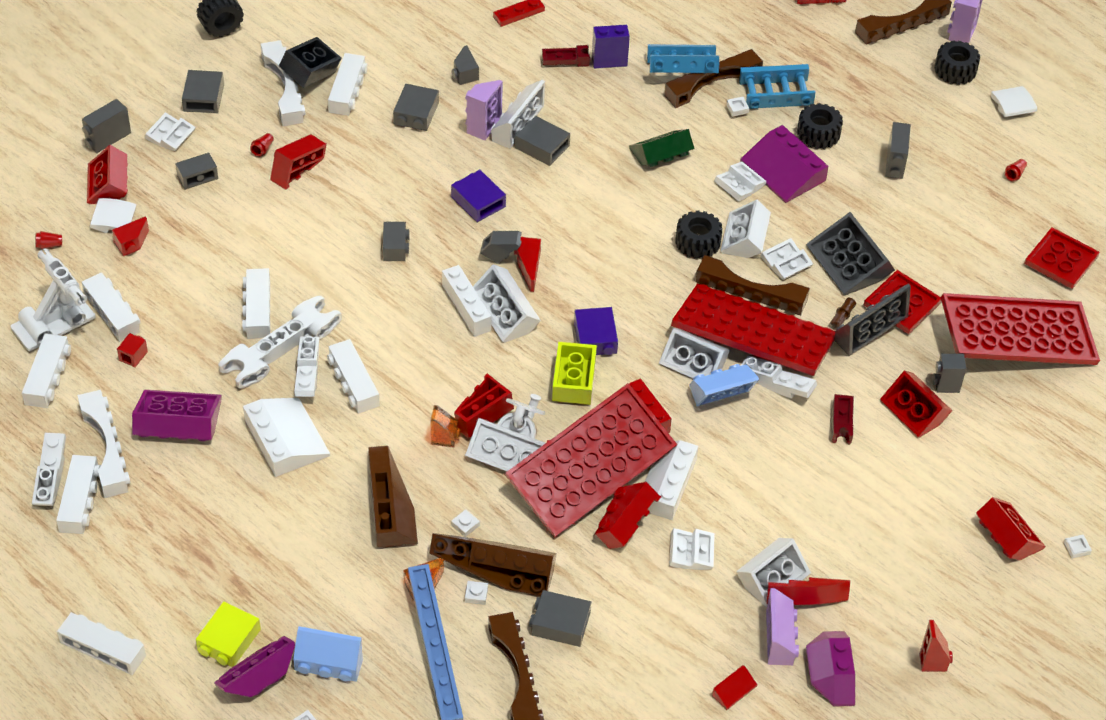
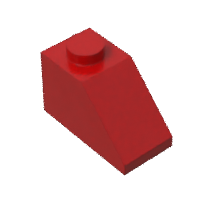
(131, 236)

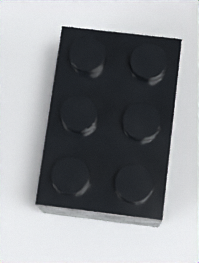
(310, 62)

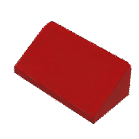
(734, 687)

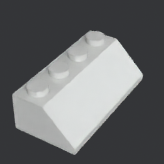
(519, 112)
(507, 305)
(670, 477)

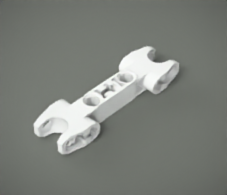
(255, 360)

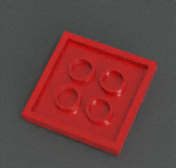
(1062, 258)
(921, 301)

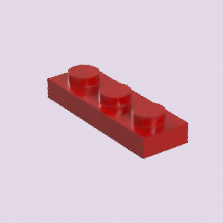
(518, 11)

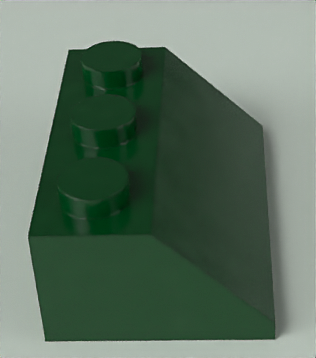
(663, 147)

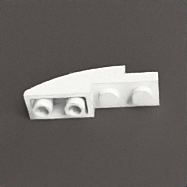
(307, 366)
(779, 381)
(50, 469)

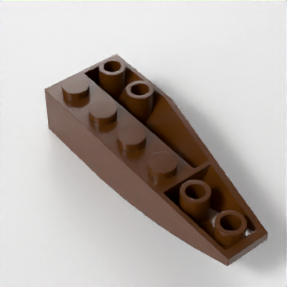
(391, 502)
(499, 563)

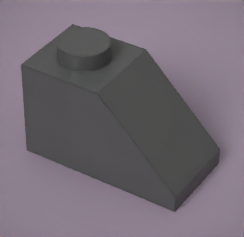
(465, 67)

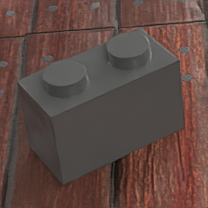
(196, 171)
(394, 241)
(949, 373)

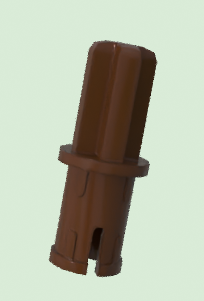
(843, 312)

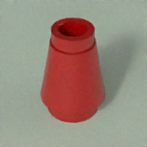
(261, 145)
(1015, 170)
(47, 240)

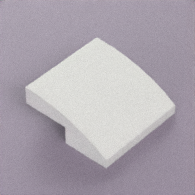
(1014, 101)
(169, 132)
(740, 181)
(111, 214)
(786, 259)
(692, 549)

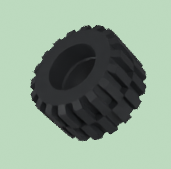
(220, 16)
(957, 62)
(819, 126)
(698, 234)

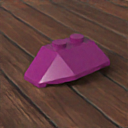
(832, 667)
(258, 669)

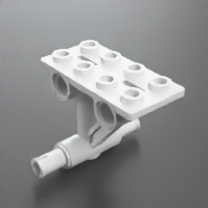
(60, 309)

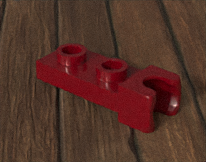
(567, 56)
(843, 417)

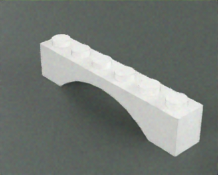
(290, 107)
(111, 472)

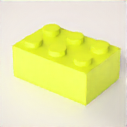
(574, 373)

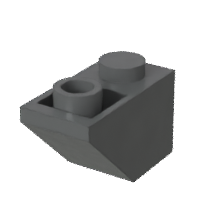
(500, 244)

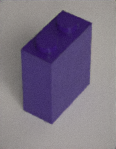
(610, 46)
(478, 195)
(597, 328)

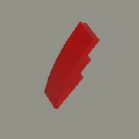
(813, 591)

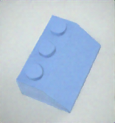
(722, 384)
(328, 654)

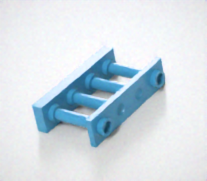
(682, 58)
(777, 74)

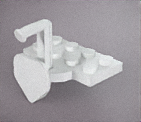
(509, 440)

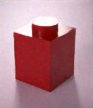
(132, 350)

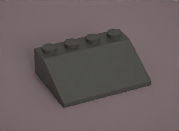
(850, 255)
(874, 321)

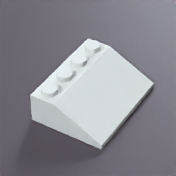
(284, 433)

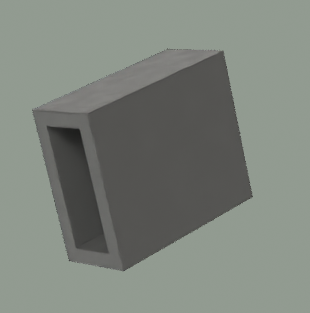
(203, 91)
(416, 107)
(106, 126)
(542, 140)
(898, 150)
(560, 618)

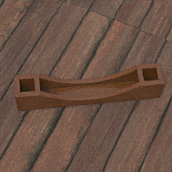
(878, 27)
(684, 88)
(787, 297)
(505, 637)

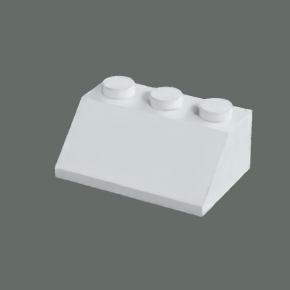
(746, 230)
(692, 354)
(776, 564)

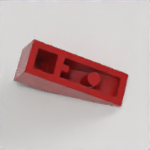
(528, 260)
(934, 650)

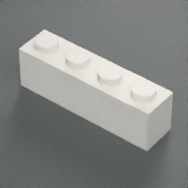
(347, 84)
(466, 300)
(257, 303)
(110, 306)
(46, 371)
(353, 376)
(78, 494)
(101, 643)

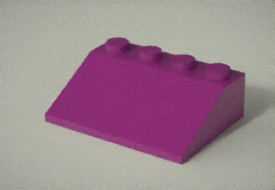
(786, 164)
(176, 415)

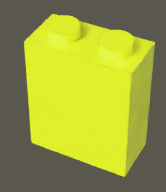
(228, 634)

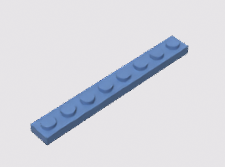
(435, 643)

